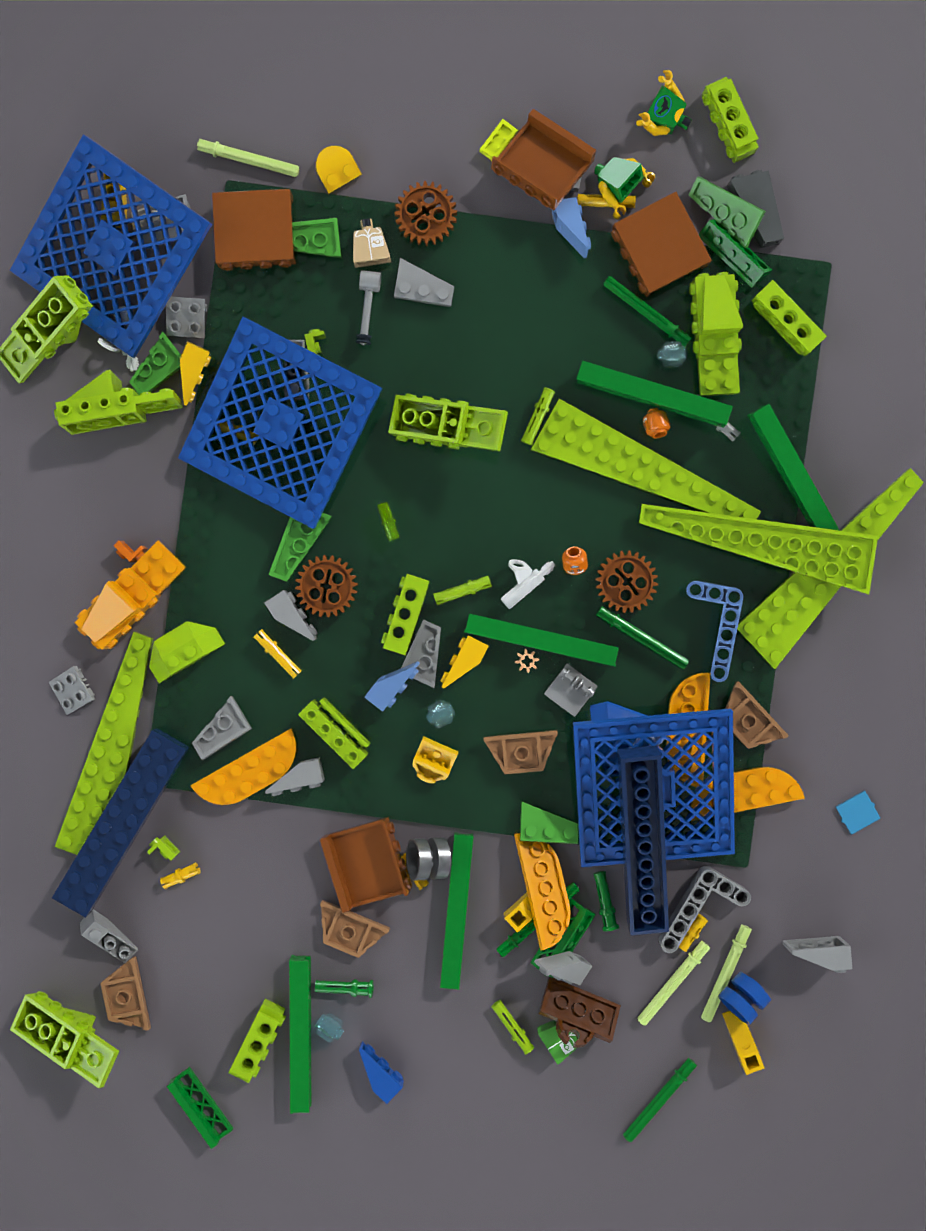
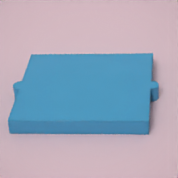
(857, 812)

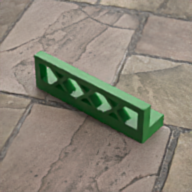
(730, 250)
(573, 934)
(193, 1110)

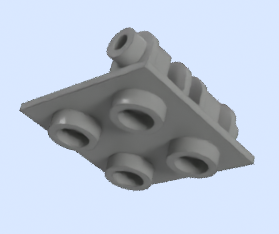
(185, 317)
(71, 690)
(570, 690)

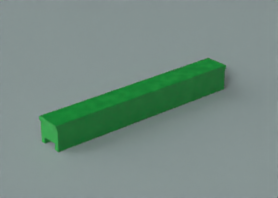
(654, 394)
(791, 468)
(541, 640)
(456, 911)
(300, 1034)

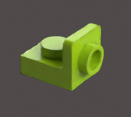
(314, 335)
(166, 847)

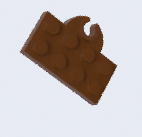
(578, 1013)

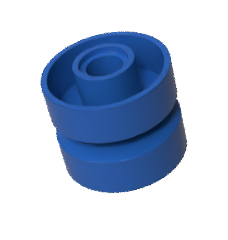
(748, 993)

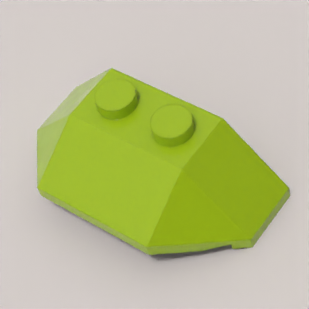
(182, 648)

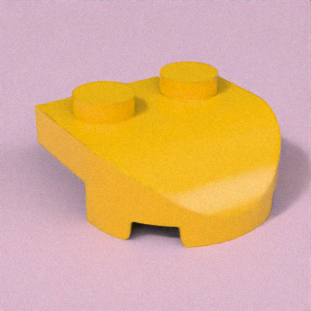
(336, 167)
(433, 761)

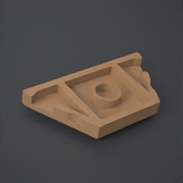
(750, 720)
(521, 751)
(349, 930)
(125, 996)

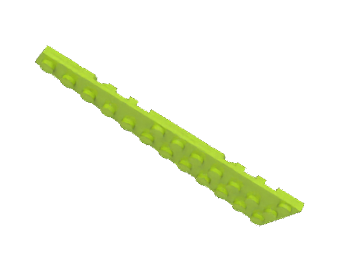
(603, 450)
(811, 551)
(797, 602)
(110, 750)

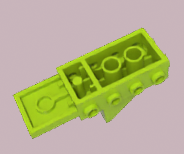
(44, 326)
(716, 332)
(108, 405)
(446, 423)
(65, 1037)

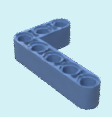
(724, 623)

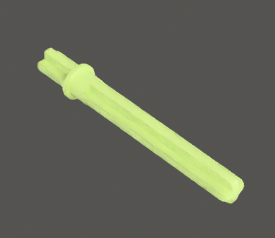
(248, 158)
(725, 975)
(673, 983)

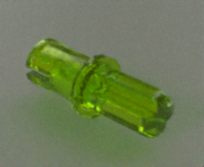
(388, 521)

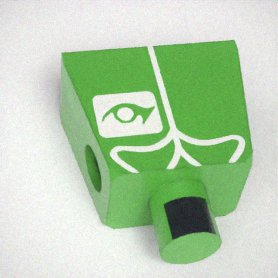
(553, 1043)

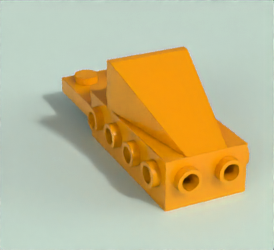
(129, 596)

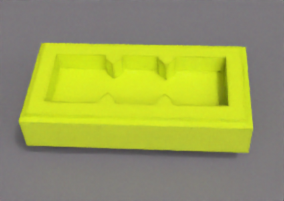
(498, 139)

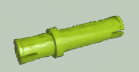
(538, 416)
(470, 587)
(525, 1045)

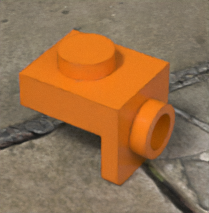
(125, 551)

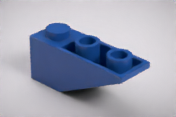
(382, 1078)

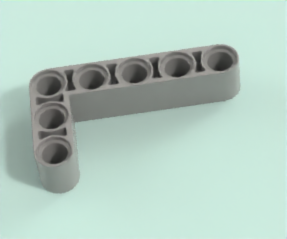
(697, 903)

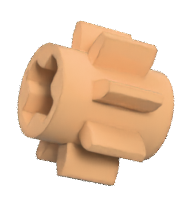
(522, 657)

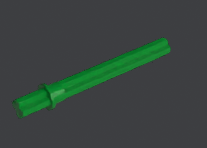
(647, 311)
(643, 638)
(516, 938)
(660, 1099)

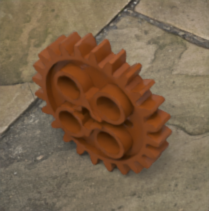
(416, 198)
(309, 582)
(613, 593)

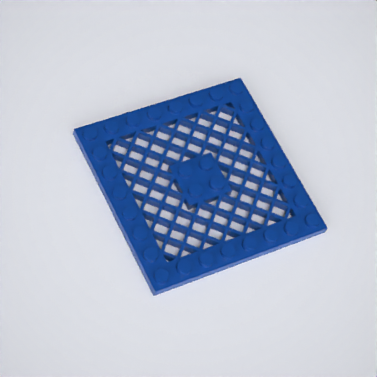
(111, 246)
(279, 422)
(659, 726)

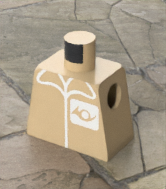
(369, 246)

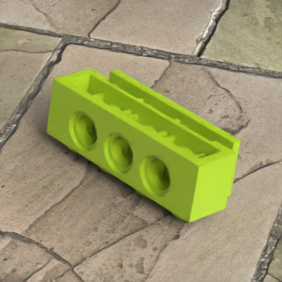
(739, 122)
(788, 309)
(407, 583)
(333, 734)
(269, 1014)

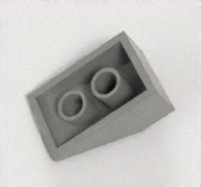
(824, 951)

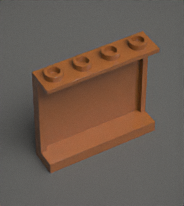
(544, 160)
(253, 229)
(660, 244)
(366, 863)

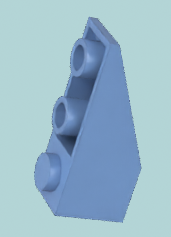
(570, 224)
(387, 686)

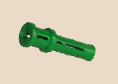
(607, 910)
(321, 986)

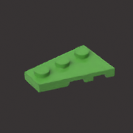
(158, 366)
(543, 826)

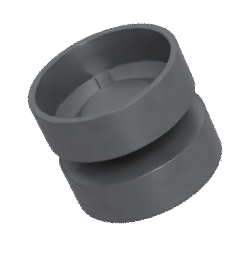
(428, 858)

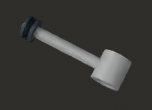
(370, 283)

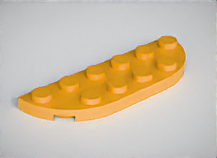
(690, 696)
(249, 772)
(758, 789)
(545, 890)

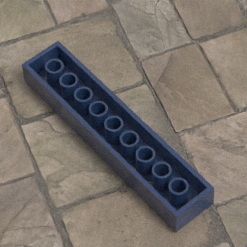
(120, 822)
(643, 839)

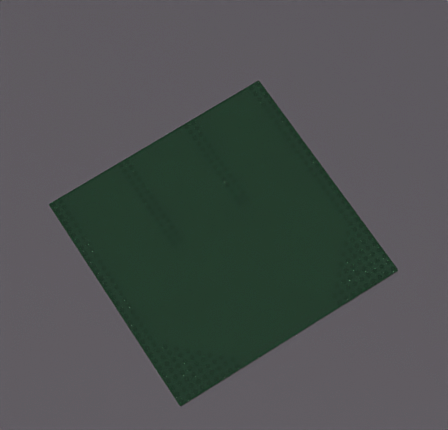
(516, 324)

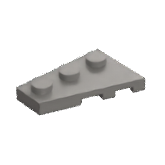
(421, 286)
(425, 651)
(222, 730)

